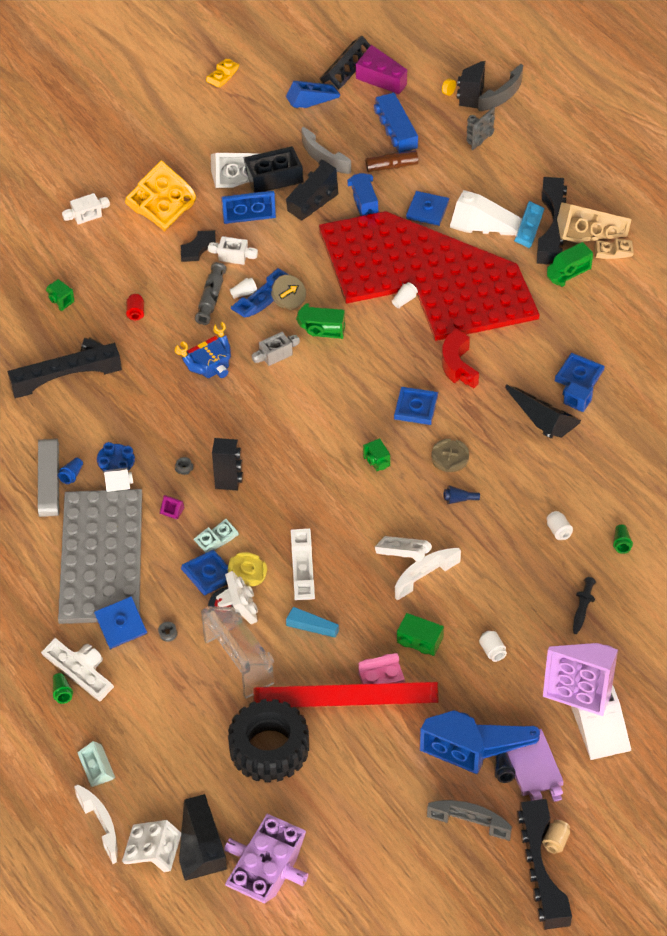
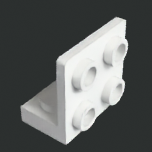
(153, 842)

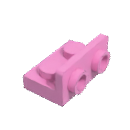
(381, 670)

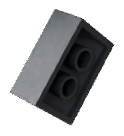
(273, 169)

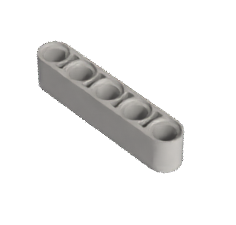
(48, 477)

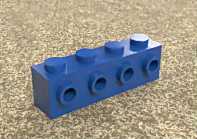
(396, 122)

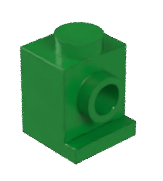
(60, 294)
(376, 454)

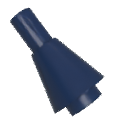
(456, 495)

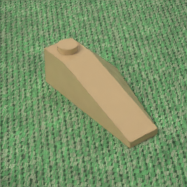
(584, 224)

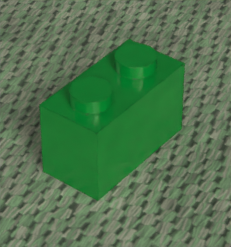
(420, 634)

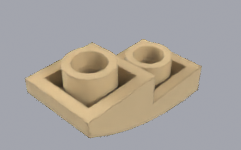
(618, 249)

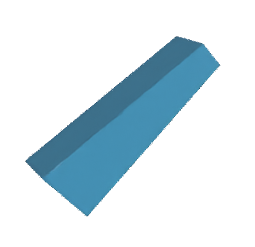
(312, 623)

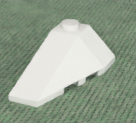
(229, 169)

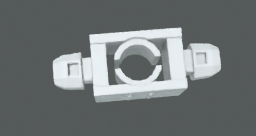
(86, 208)
(233, 250)

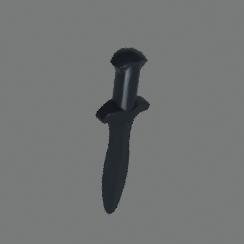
(585, 598)

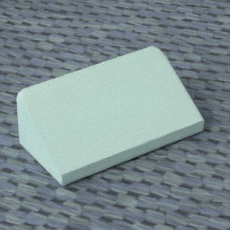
(96, 764)

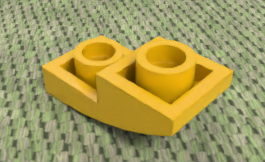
(223, 72)

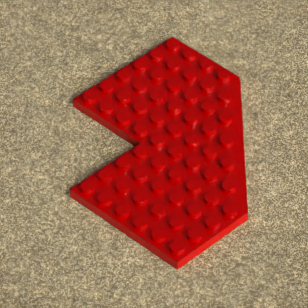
(453, 279)

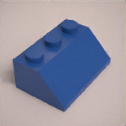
(248, 207)

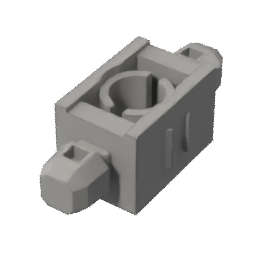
(275, 348)

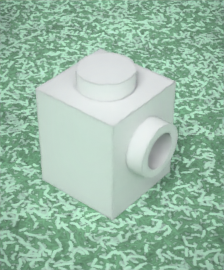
(118, 479)

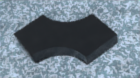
(194, 249)

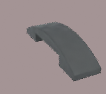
(493, 99)
(470, 812)

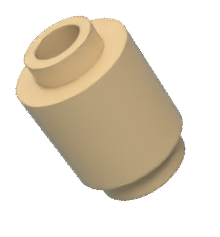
(556, 836)

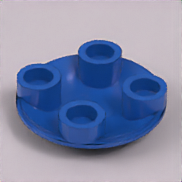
(115, 457)

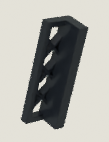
(343, 60)

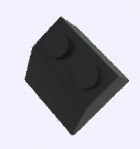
(471, 85)

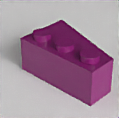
(381, 71)

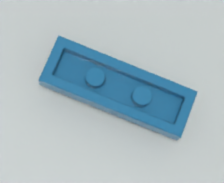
(529, 224)

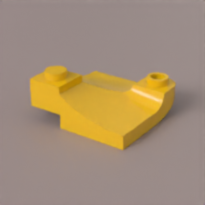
(161, 196)

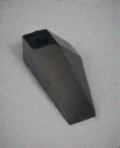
(543, 415)
(200, 843)

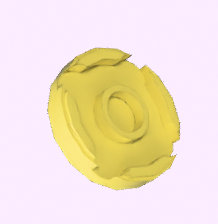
(248, 567)

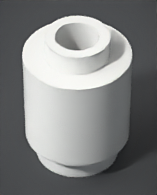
(559, 525)
(493, 645)

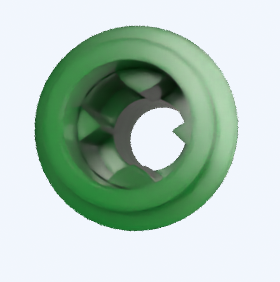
(622, 540)
(61, 689)

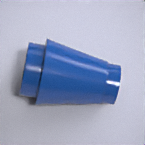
(70, 471)

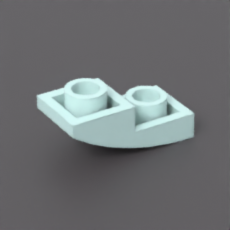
(216, 537)

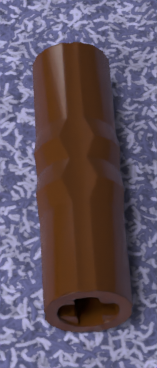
(391, 161)

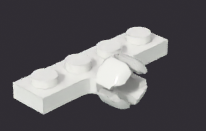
(80, 667)

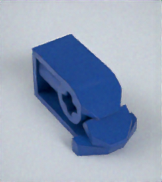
(364, 193)

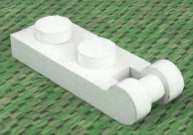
(403, 547)

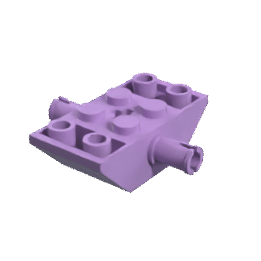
(267, 859)

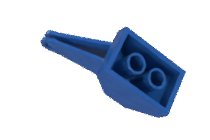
(464, 744)

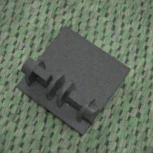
(481, 128)

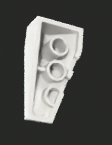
(481, 214)

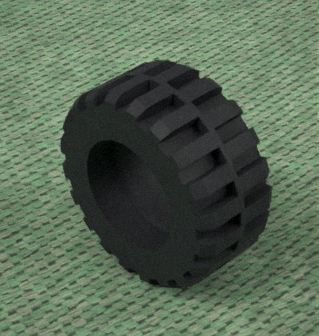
(268, 763)

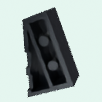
(314, 192)
(227, 464)

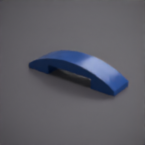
(259, 299)

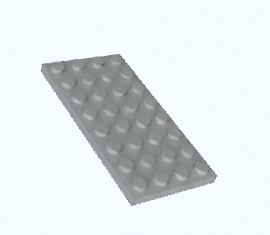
(99, 552)

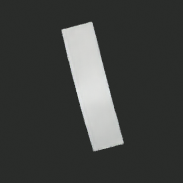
(444, 558)
(302, 564)
(91, 802)

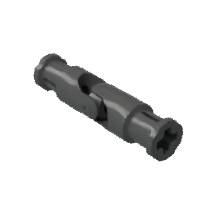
(210, 293)

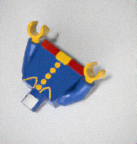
(208, 357)

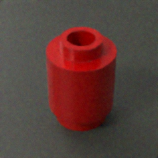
(135, 307)

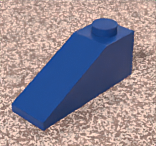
(309, 94)

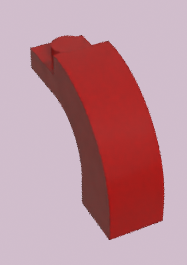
(453, 348)

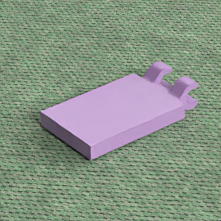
(536, 770)

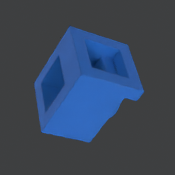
(577, 396)

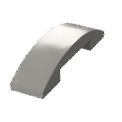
(317, 152)

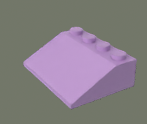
(580, 675)

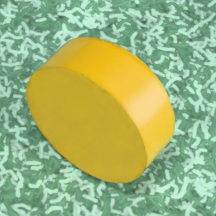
(449, 87)

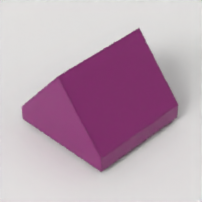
(171, 507)

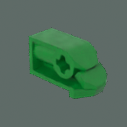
(570, 264)
(322, 321)

